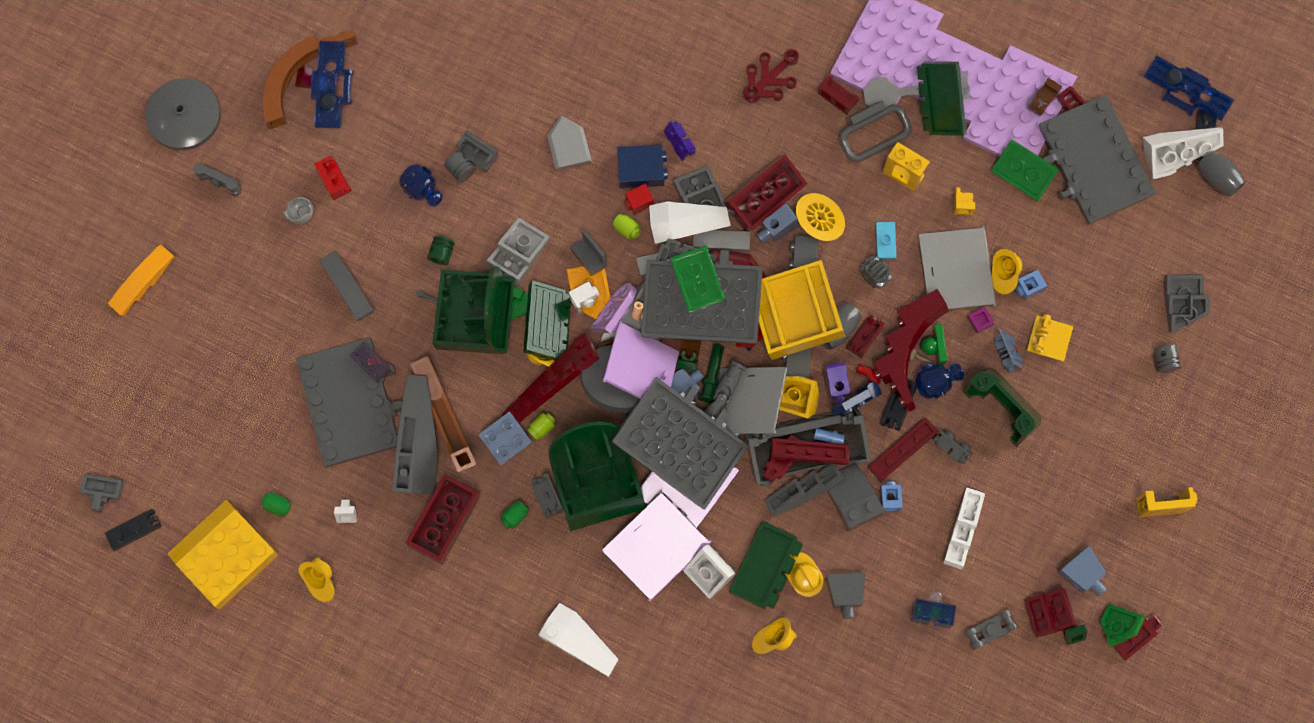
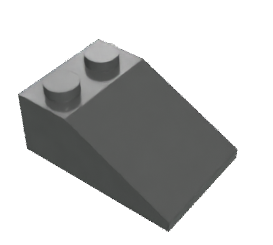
(855, 499)

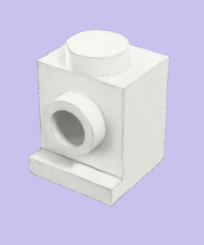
(583, 296)

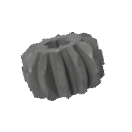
(875, 272)

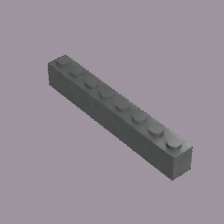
(804, 252)

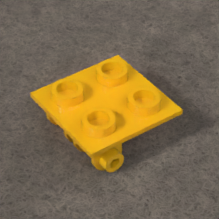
(1050, 338)

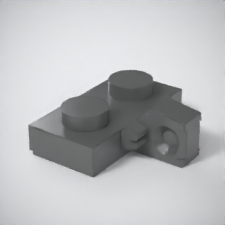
(101, 490)

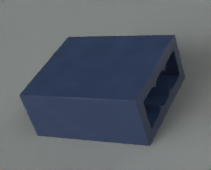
(641, 166)

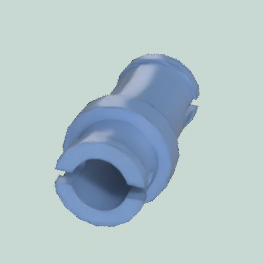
(828, 436)

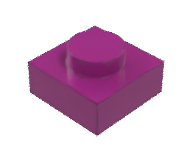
(981, 320)

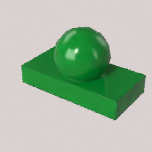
(936, 345)

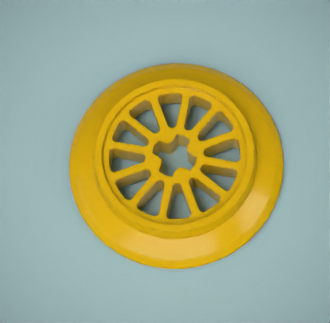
(809, 210)

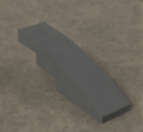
(346, 286)
(802, 491)

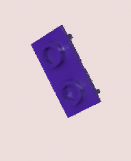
(675, 133)

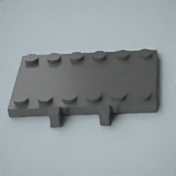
(1096, 159)
(727, 321)
(347, 405)
(680, 442)

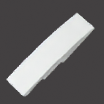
(964, 528)

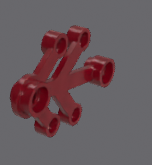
(769, 78)

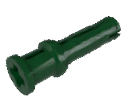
(710, 382)

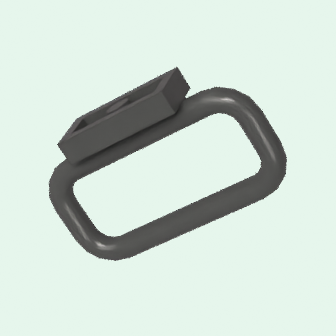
(866, 117)

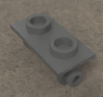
(948, 440)

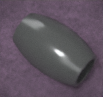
(1221, 173)
(849, 318)

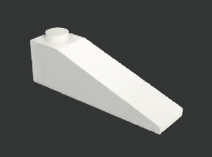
(1173, 150)
(685, 219)
(572, 635)

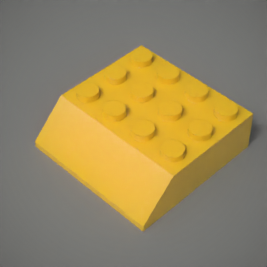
(798, 311)
(222, 554)

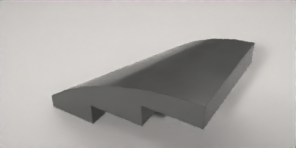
(1185, 300)

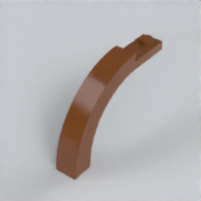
(286, 68)
(444, 417)

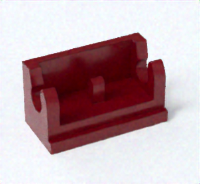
(837, 95)
(865, 336)

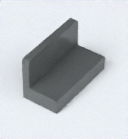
(589, 254)

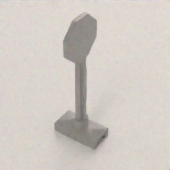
(885, 90)

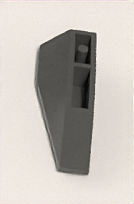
(416, 442)

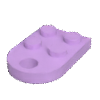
(615, 309)

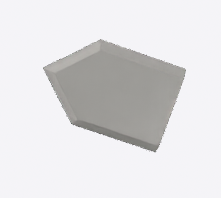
(568, 144)

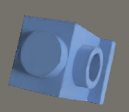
(1033, 280)
(895, 490)

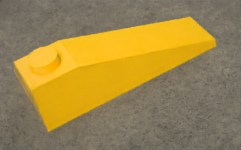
(799, 396)

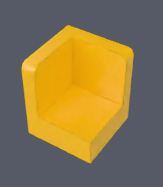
(963, 203)

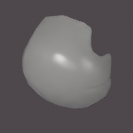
(299, 211)

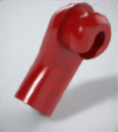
(867, 371)

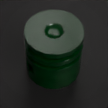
(441, 250)

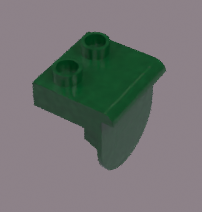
(473, 311)
(593, 475)

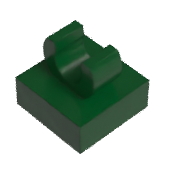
(687, 363)
(1075, 634)

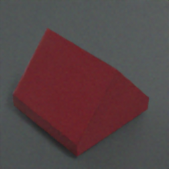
(304, 77)

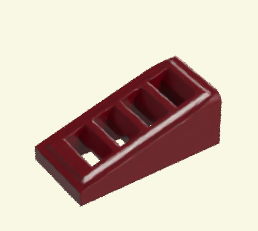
(1075, 96)

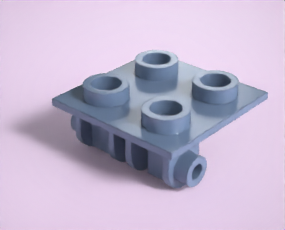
(1007, 342)
(505, 438)

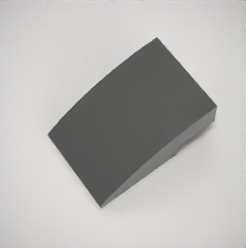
(699, 188)

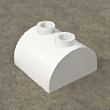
(709, 571)

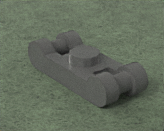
(217, 179)
(991, 630)

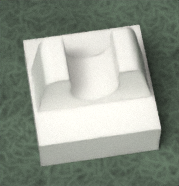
(345, 513)

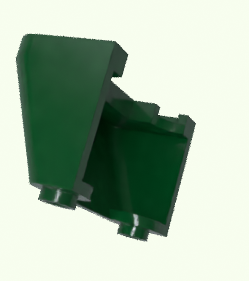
(1025, 416)

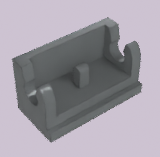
(477, 151)
(546, 496)

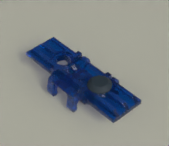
(1190, 82)
(323, 85)

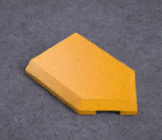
(580, 276)

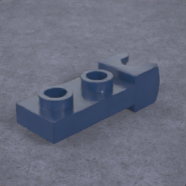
(863, 395)

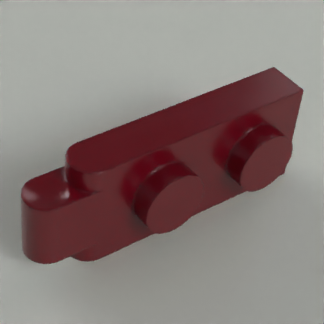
(777, 468)
(1147, 632)

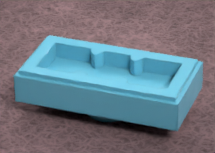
(886, 240)

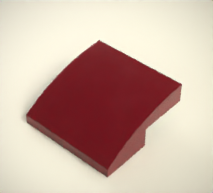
(1050, 612)

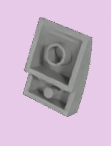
(518, 250)

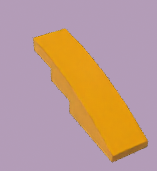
(141, 279)

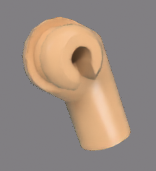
(637, 312)

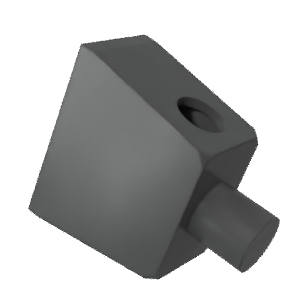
(846, 591)

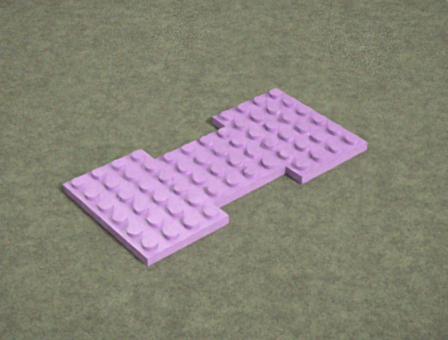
(903, 34)

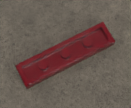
(903, 449)
(809, 451)

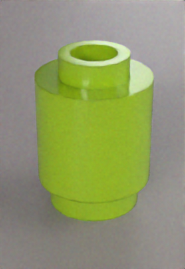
(626, 226)
(541, 426)

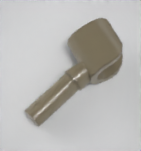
(915, 355)

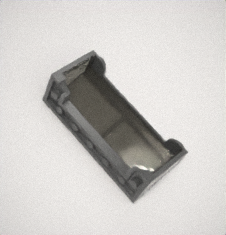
(804, 430)

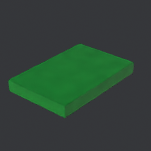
(1025, 170)
(697, 279)

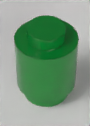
(276, 504)
(514, 515)

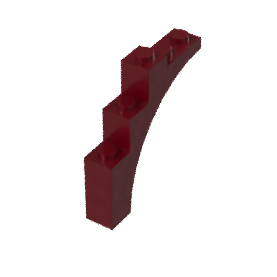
(913, 322)

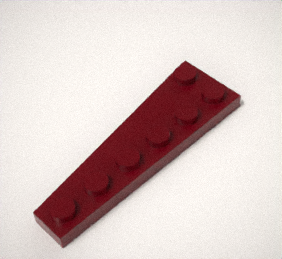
(561, 372)

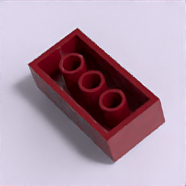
(765, 193)
(443, 519)

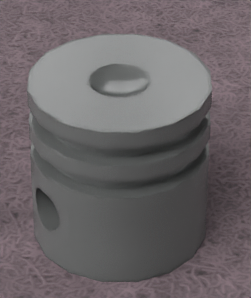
(459, 166)
(1167, 358)

